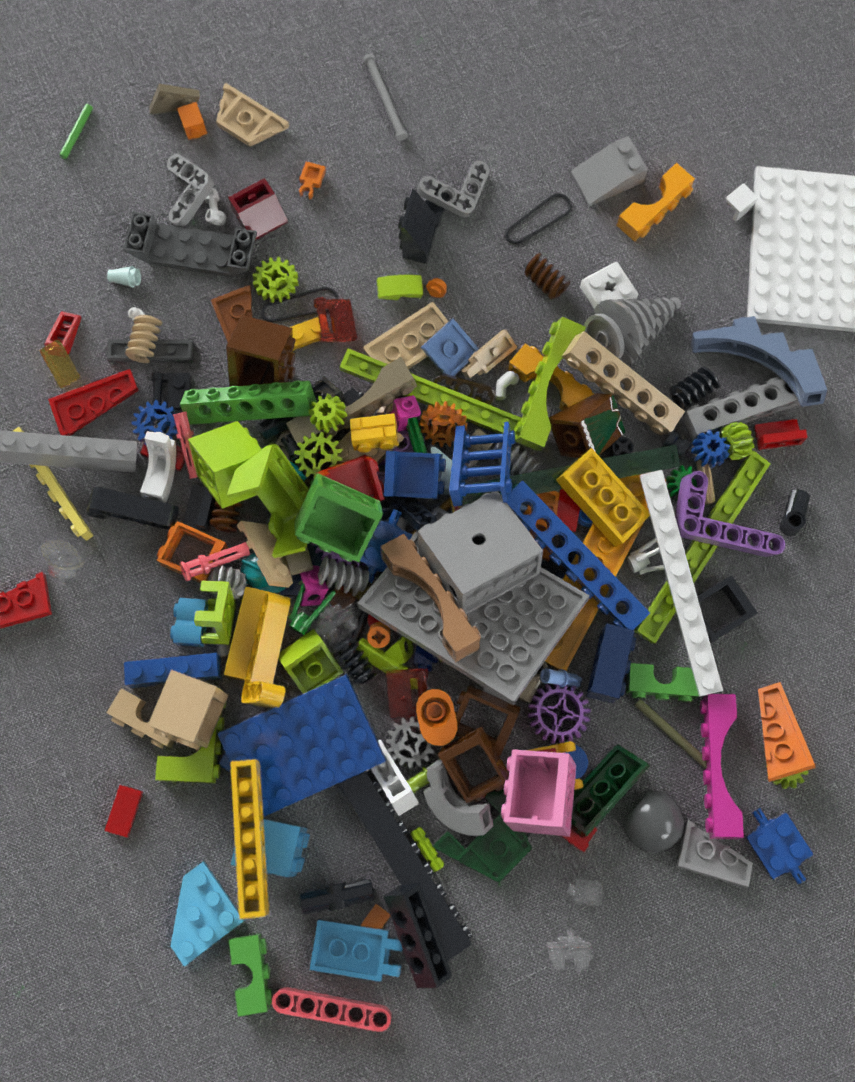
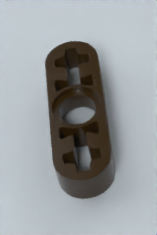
(481, 387)

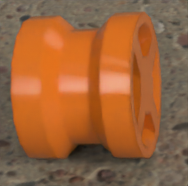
(379, 629)

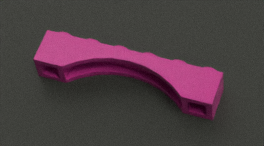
(724, 817)

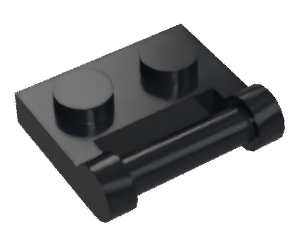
(177, 385)

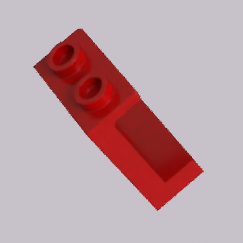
(359, 475)

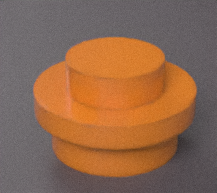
(436, 288)

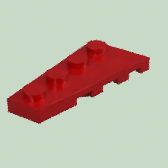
(87, 403)
(25, 602)

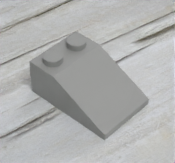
(610, 171)

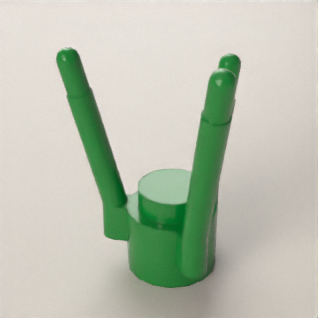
(302, 621)

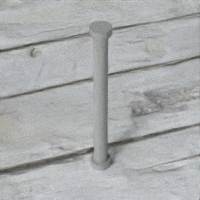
(369, 60)

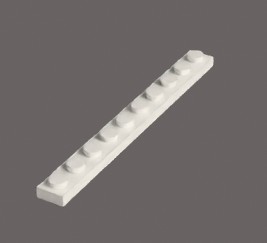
(681, 583)

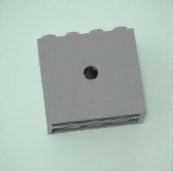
(480, 551)

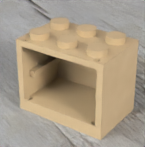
(187, 710)

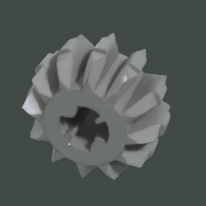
(233, 576)

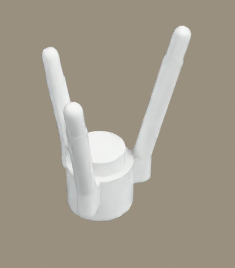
(638, 561)

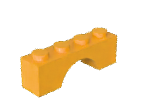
(639, 218)
(570, 390)

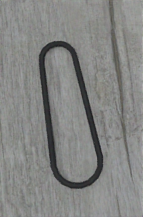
(533, 210)
(293, 297)

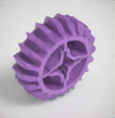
(548, 710)

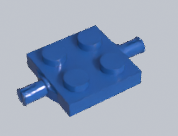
(383, 533)
(779, 845)

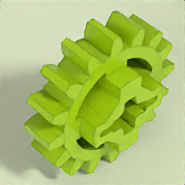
(278, 282)
(308, 454)

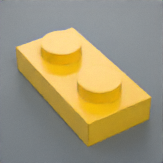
(306, 333)

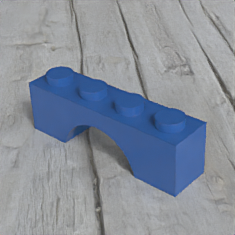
(156, 671)

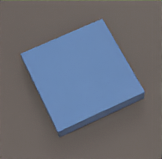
(450, 348)

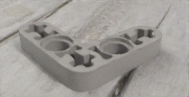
(194, 188)
(463, 195)

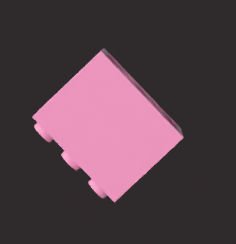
(539, 792)

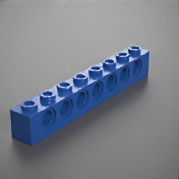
(634, 612)

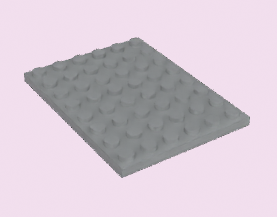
(514, 628)

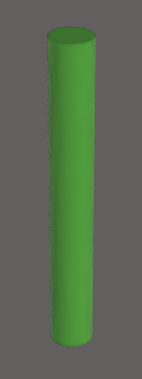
(76, 131)

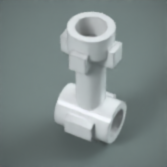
(213, 215)

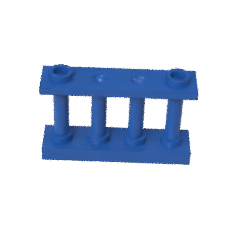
(462, 456)

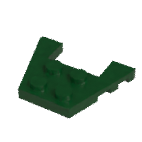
(490, 853)

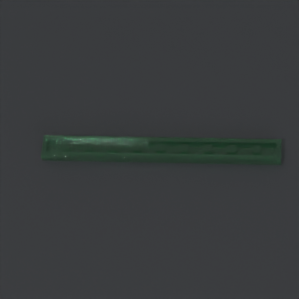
(621, 465)

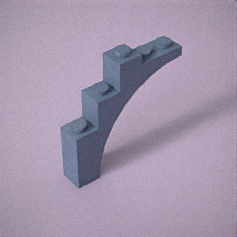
(744, 339)

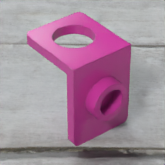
(311, 583)

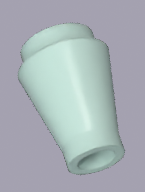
(125, 276)

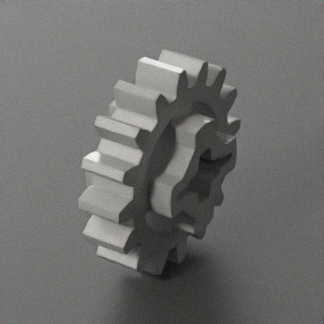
(400, 746)

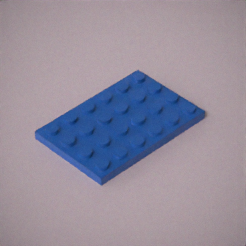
(306, 743)

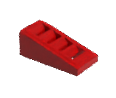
(69, 336)

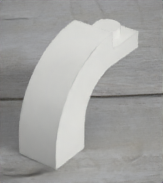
(160, 466)

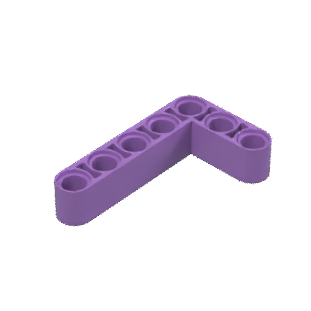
(718, 528)

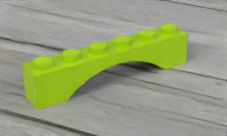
(535, 424)

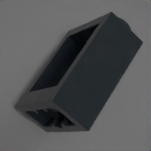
(739, 601)

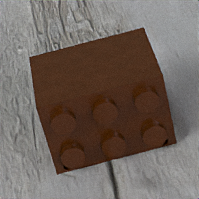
(260, 353)

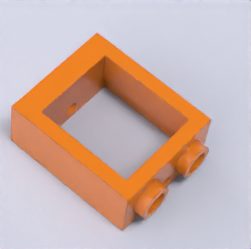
(174, 537)

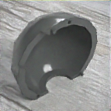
(654, 822)

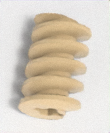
(141, 338)

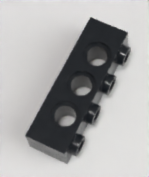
(418, 936)

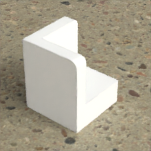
(741, 200)

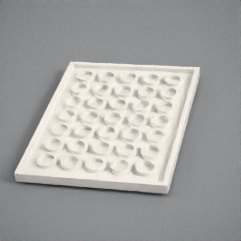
(803, 249)

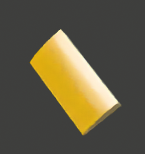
(603, 497)
(244, 633)

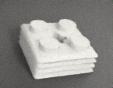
(608, 277)

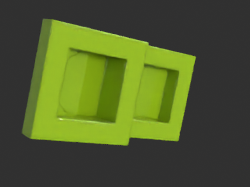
(399, 286)

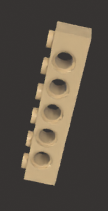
(618, 371)

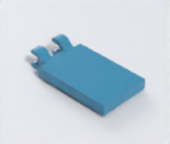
(353, 951)

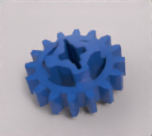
(164, 420)

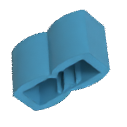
(185, 631)

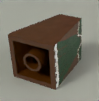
(587, 425)

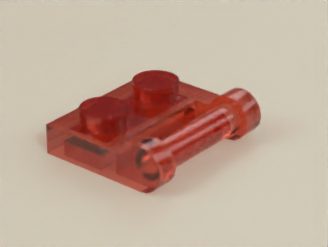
(341, 320)
(400, 690)

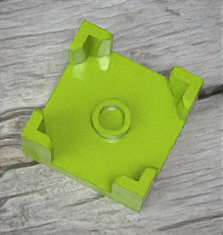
(219, 613)

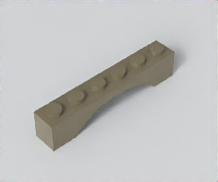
(391, 383)

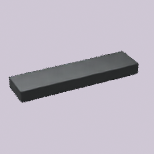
(165, 352)

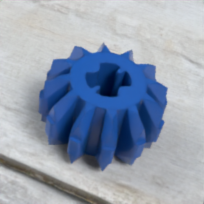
(706, 455)

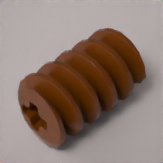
(545, 278)
(223, 517)

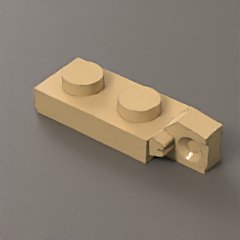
(490, 354)

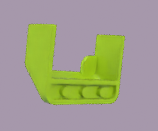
(279, 489)

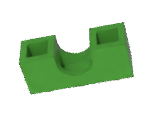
(641, 682)
(256, 996)

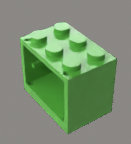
(337, 518)

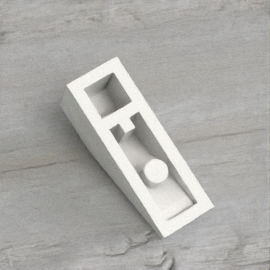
(394, 784)

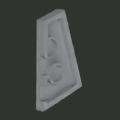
(712, 858)

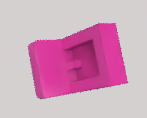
(403, 409)

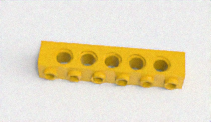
(249, 839)

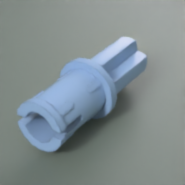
(560, 678)

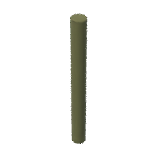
(671, 732)

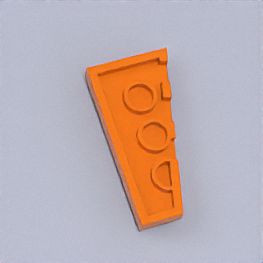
(783, 740)

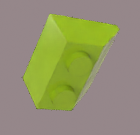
(309, 662)

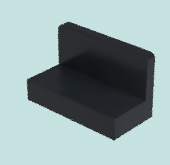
(199, 509)

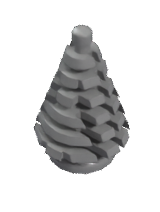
(629, 324)

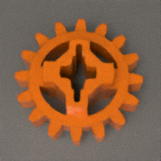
(442, 422)

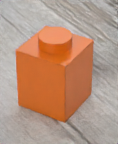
(192, 120)

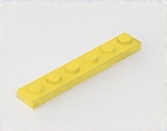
(57, 493)

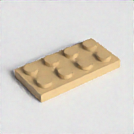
(407, 337)

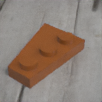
(231, 307)

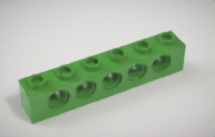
(248, 402)

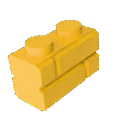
(374, 432)

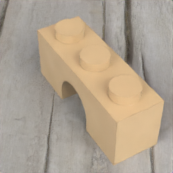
(127, 709)

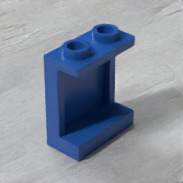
(414, 474)

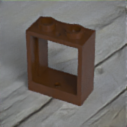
(511, 710)
(466, 742)

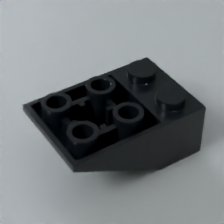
(416, 229)

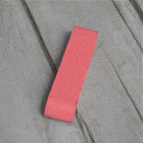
(320, 1013)

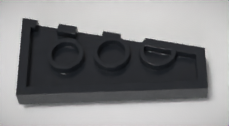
(271, 427)

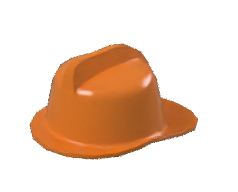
(436, 717)

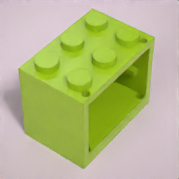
(219, 455)

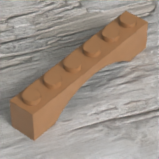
(404, 561)

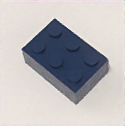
(611, 664)

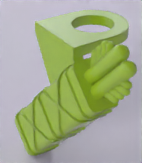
(391, 659)

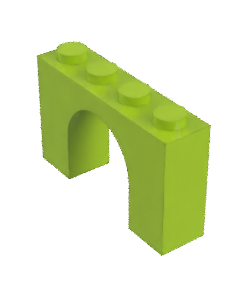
(196, 768)

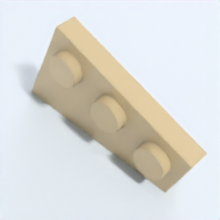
(263, 542)

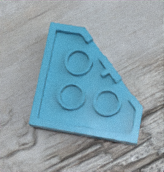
(202, 914)

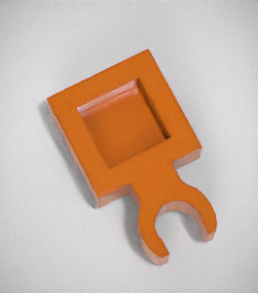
(311, 177)

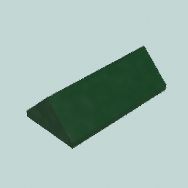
(605, 788)

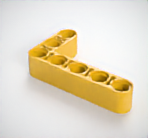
(262, 665)

